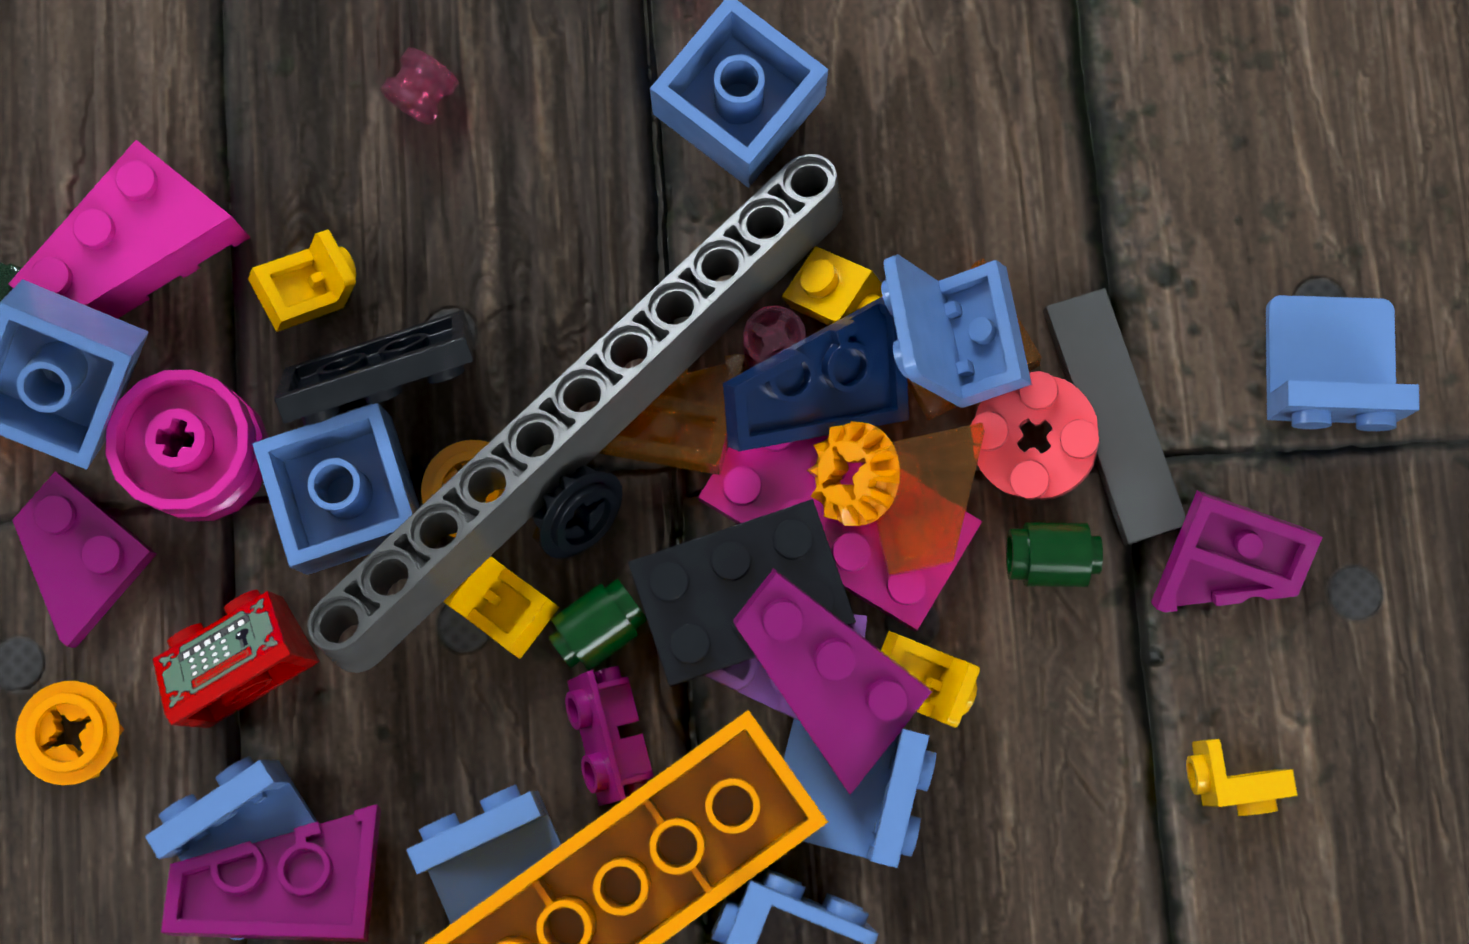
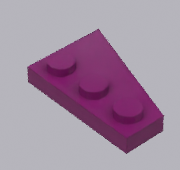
(830, 675)
(282, 887)

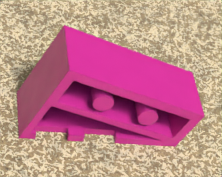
(131, 236)

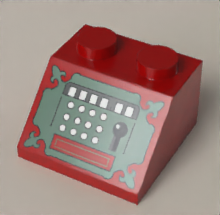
(231, 661)

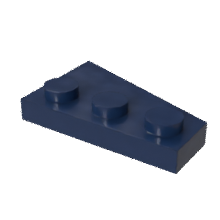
(820, 383)

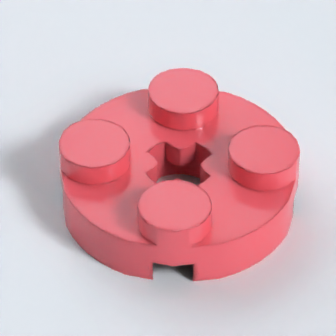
(1072, 439)

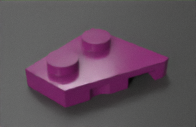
(1234, 555)
(77, 556)

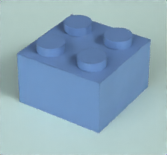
(739, 90)
(61, 372)
(336, 487)

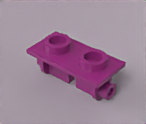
(597, 713)

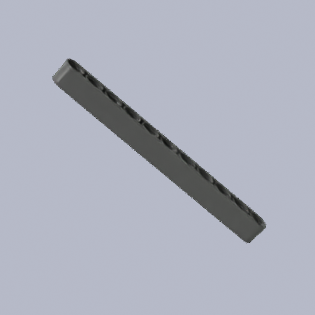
(575, 435)

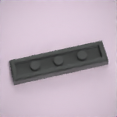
(1129, 448)

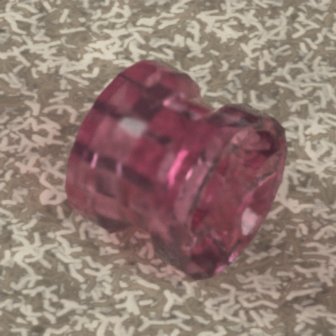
(419, 85)
(778, 330)

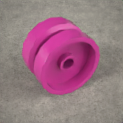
(151, 440)

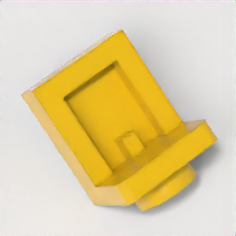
(305, 282)
(831, 287)
(503, 606)
(947, 677)
(1250, 792)

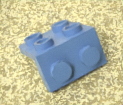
(956, 332)
(1334, 363)
(249, 805)
(877, 815)
(485, 852)
(743, 918)

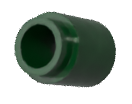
(1053, 554)
(596, 625)

